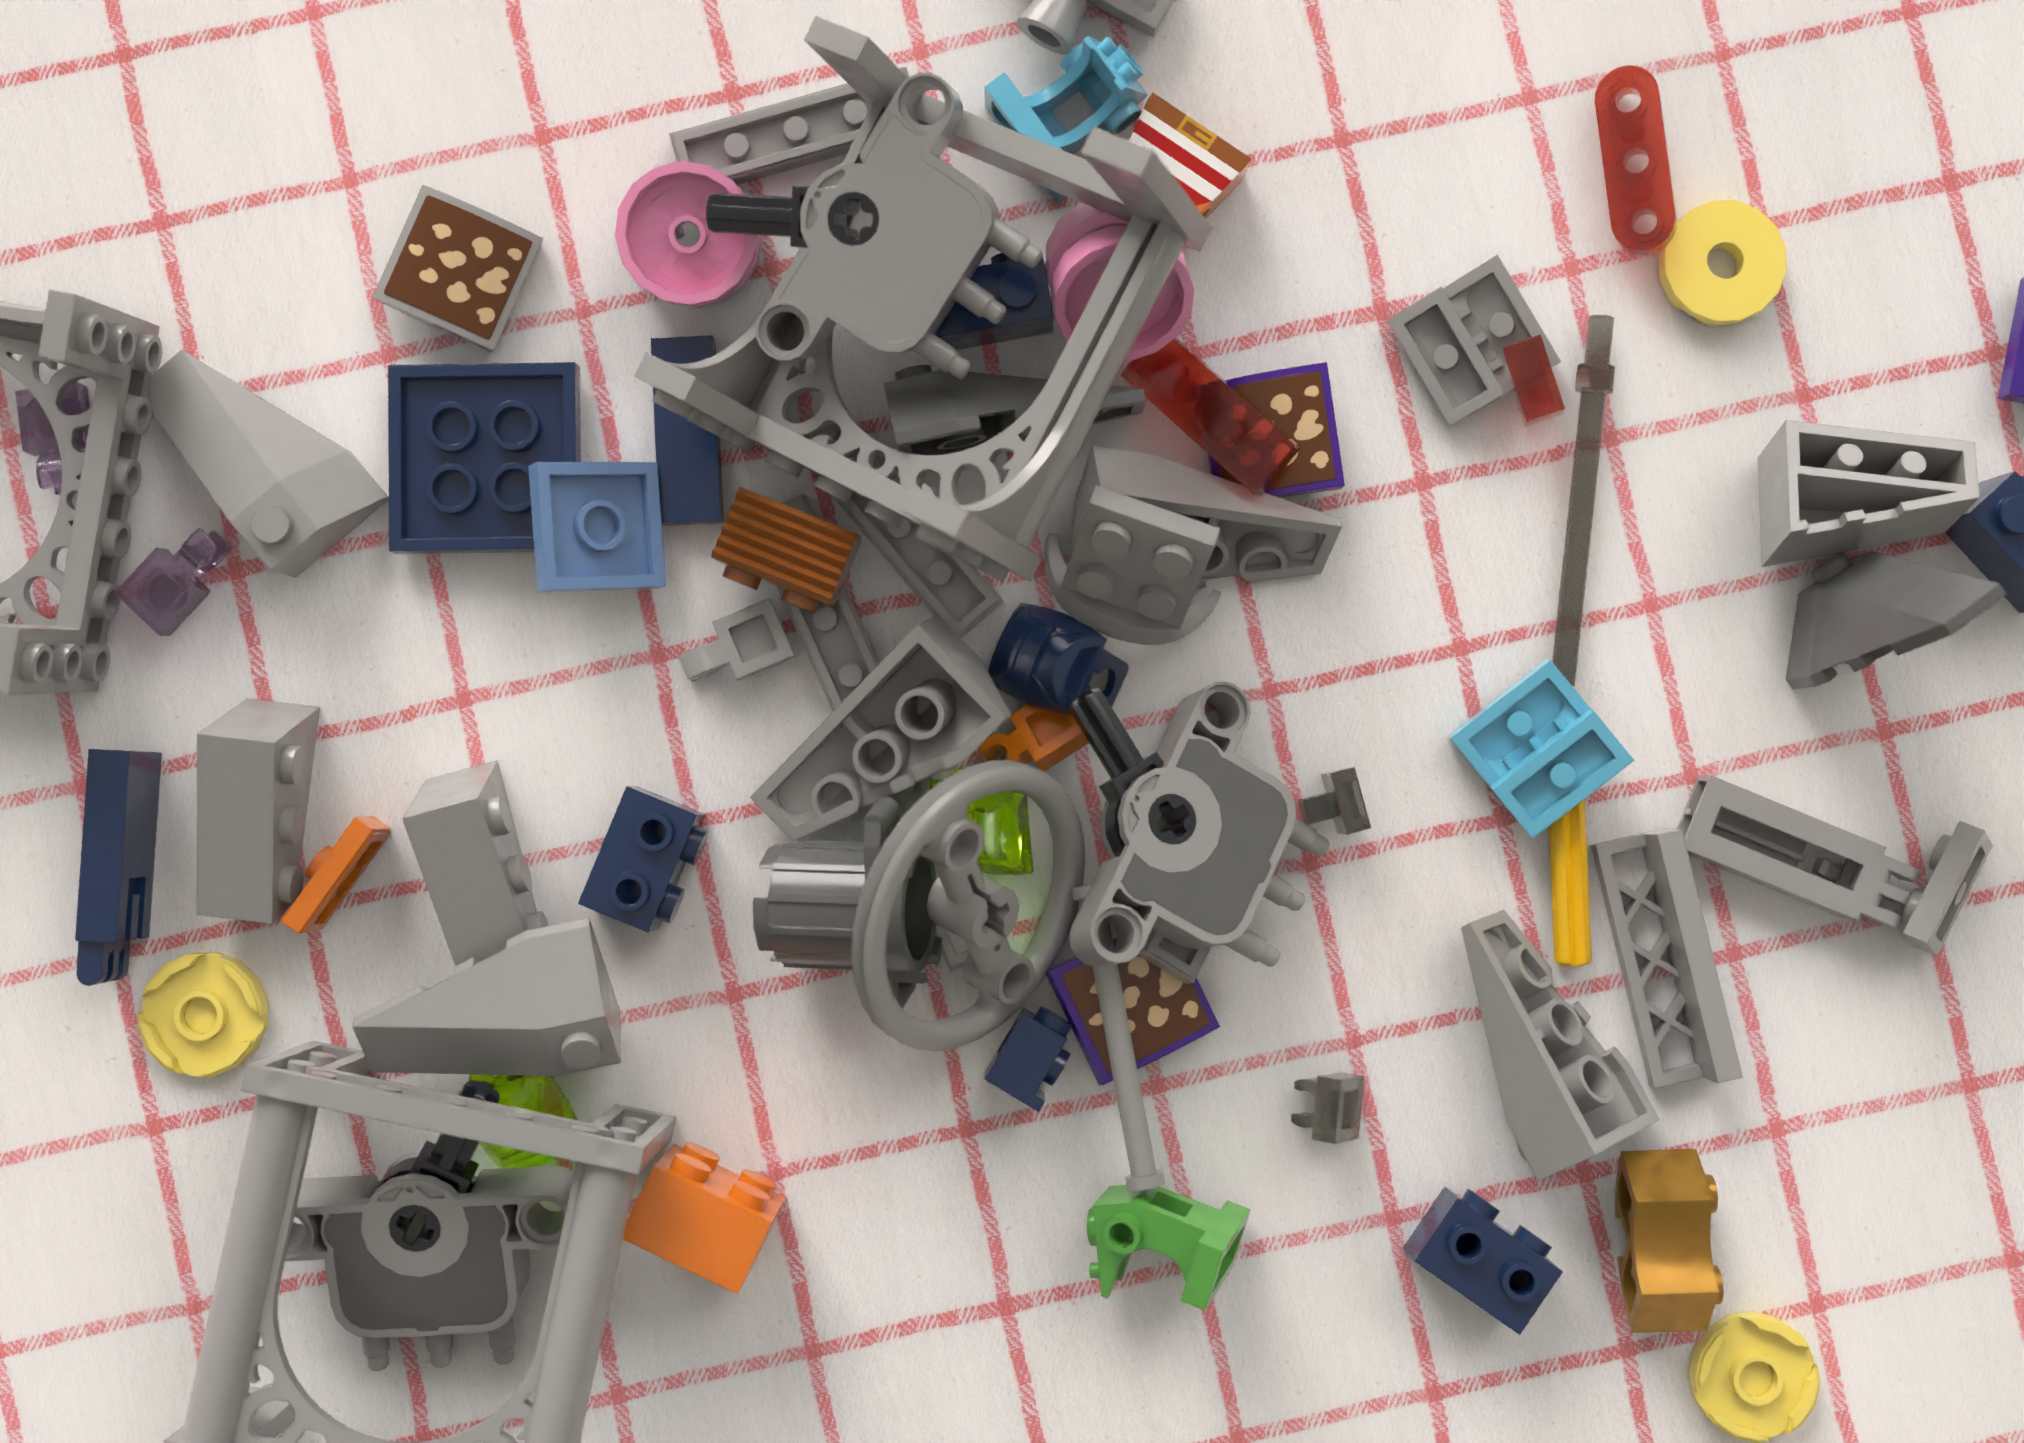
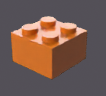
(704, 1215)

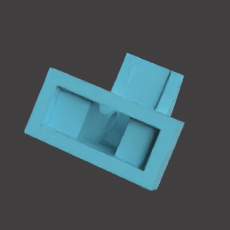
(1099, 71)

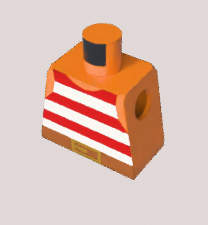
(1194, 155)

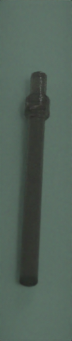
(1593, 381)

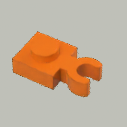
(1038, 736)

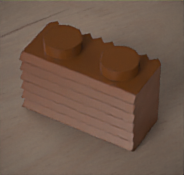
(785, 549)

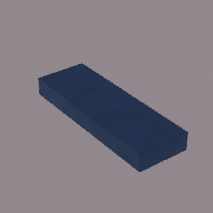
(685, 452)

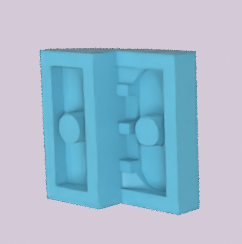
(1541, 748)

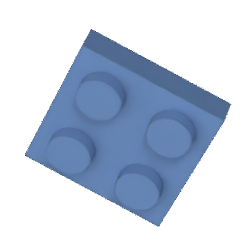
(596, 526)

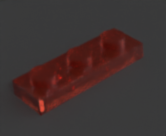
(1213, 414)

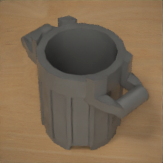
(817, 897)

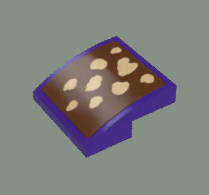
(1303, 408)
(1159, 1010)

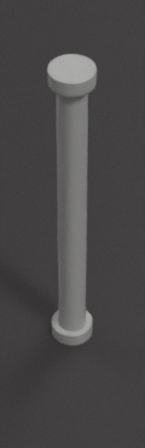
(1123, 1066)

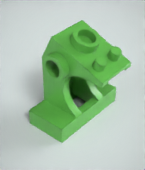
(1189, 1232)

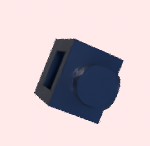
(1030, 1055)

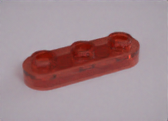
(1632, 134)

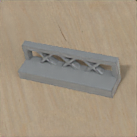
(1688, 952)

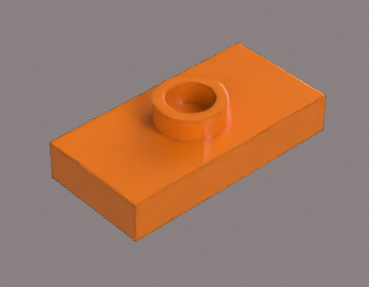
(335, 873)

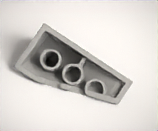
(1257, 533)
(1553, 1076)

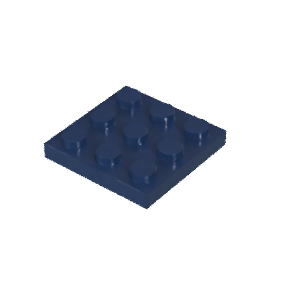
(465, 451)

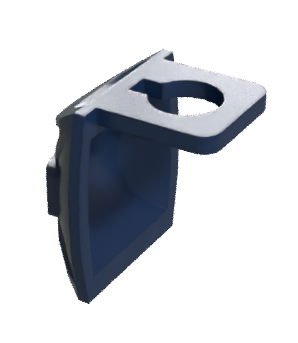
(1051, 659)

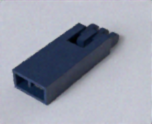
(116, 860)

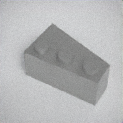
(1858, 489)
(253, 808)
(472, 861)

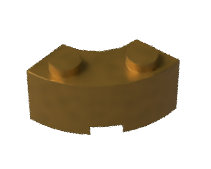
(1668, 1255)

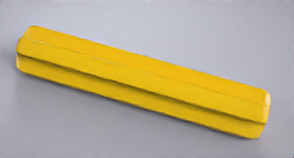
(1570, 888)

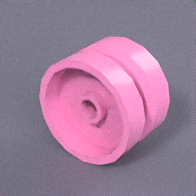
(652, 224)
(1075, 262)

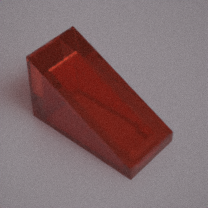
(1533, 380)

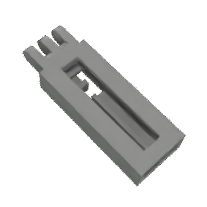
(1768, 841)

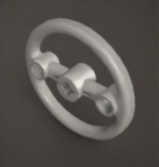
(967, 904)

